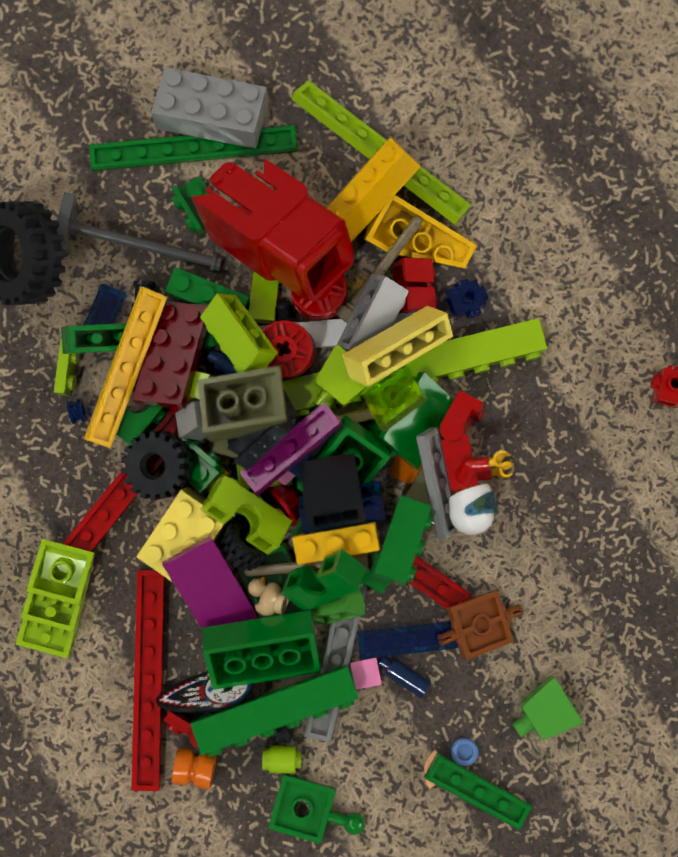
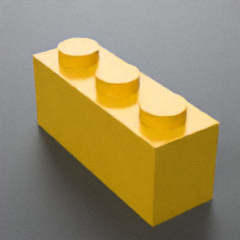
(352, 539)

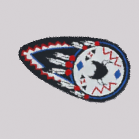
(198, 696)

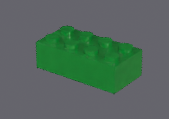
(260, 650)

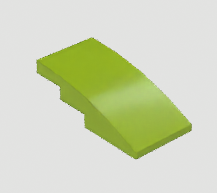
(55, 598)

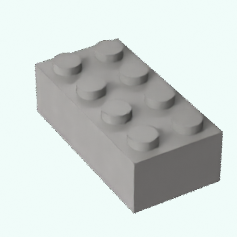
(210, 107)

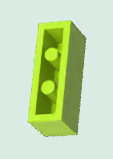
(238, 333)

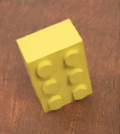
(179, 529)

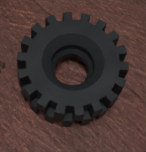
(176, 465)

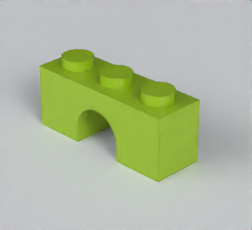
(267, 523)

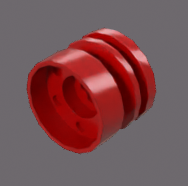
(325, 306)
(301, 345)

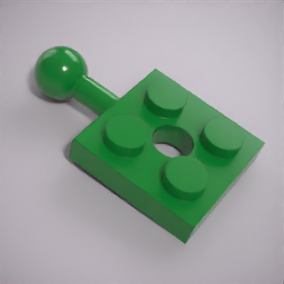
(313, 824)

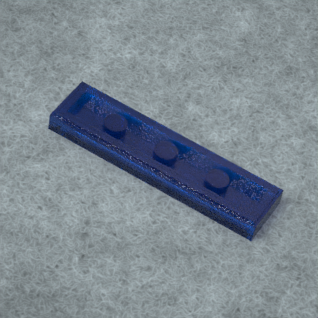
(403, 640)

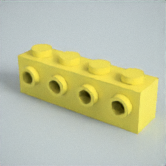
(397, 345)

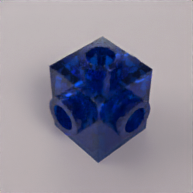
(460, 305)

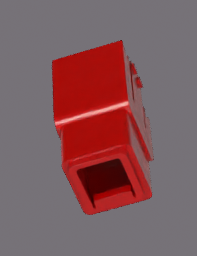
(278, 230)

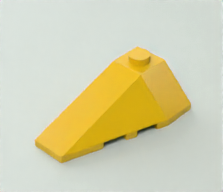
(430, 240)

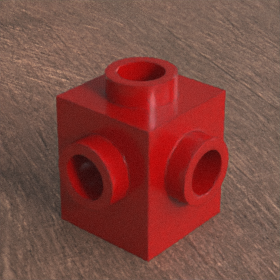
(661, 384)

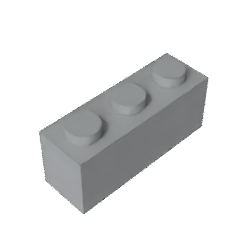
(374, 311)

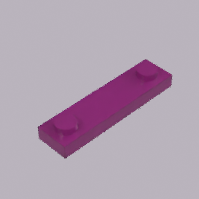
(292, 448)

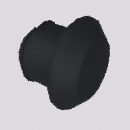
(284, 312)
(282, 734)

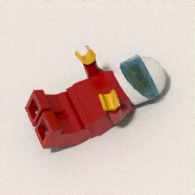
(472, 504)

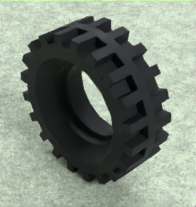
(40, 253)

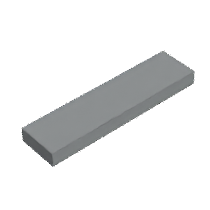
(436, 480)

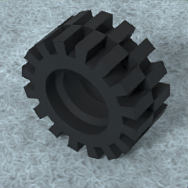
(238, 549)

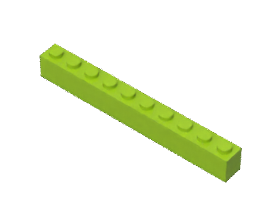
(448, 359)

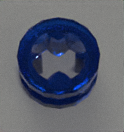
(76, 411)

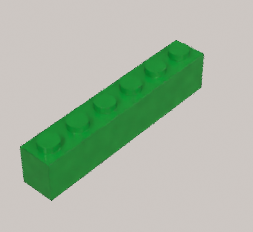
(273, 710)

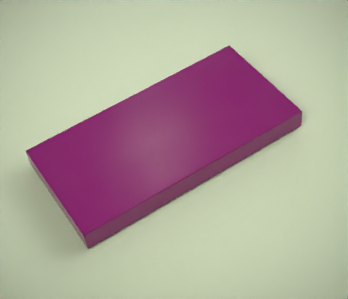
(209, 585)

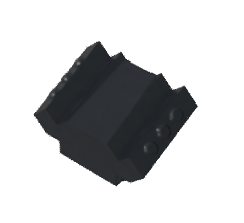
(256, 444)

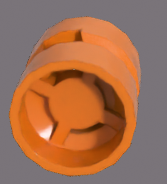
(193, 768)

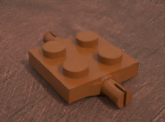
(480, 624)

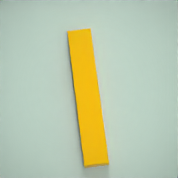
(125, 367)

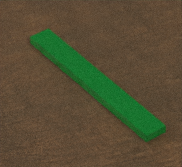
(186, 149)

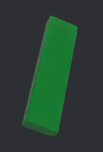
(478, 791)

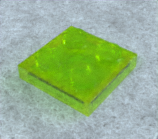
(394, 397)

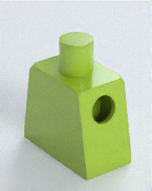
(335, 382)

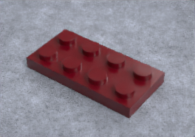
(172, 356)

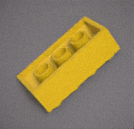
(373, 186)

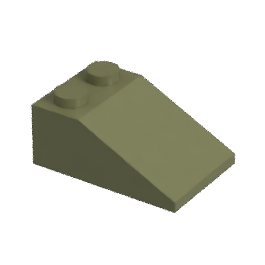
(241, 403)

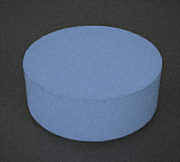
(464, 751)

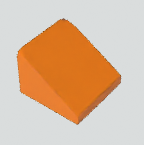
(402, 471)

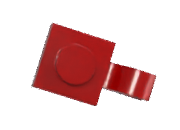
(180, 723)

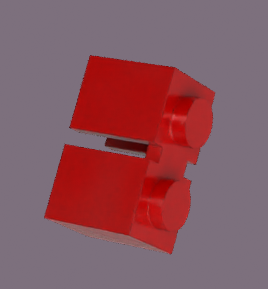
(417, 277)

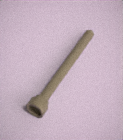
(345, 311)
(282, 568)

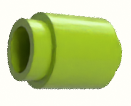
(281, 759)

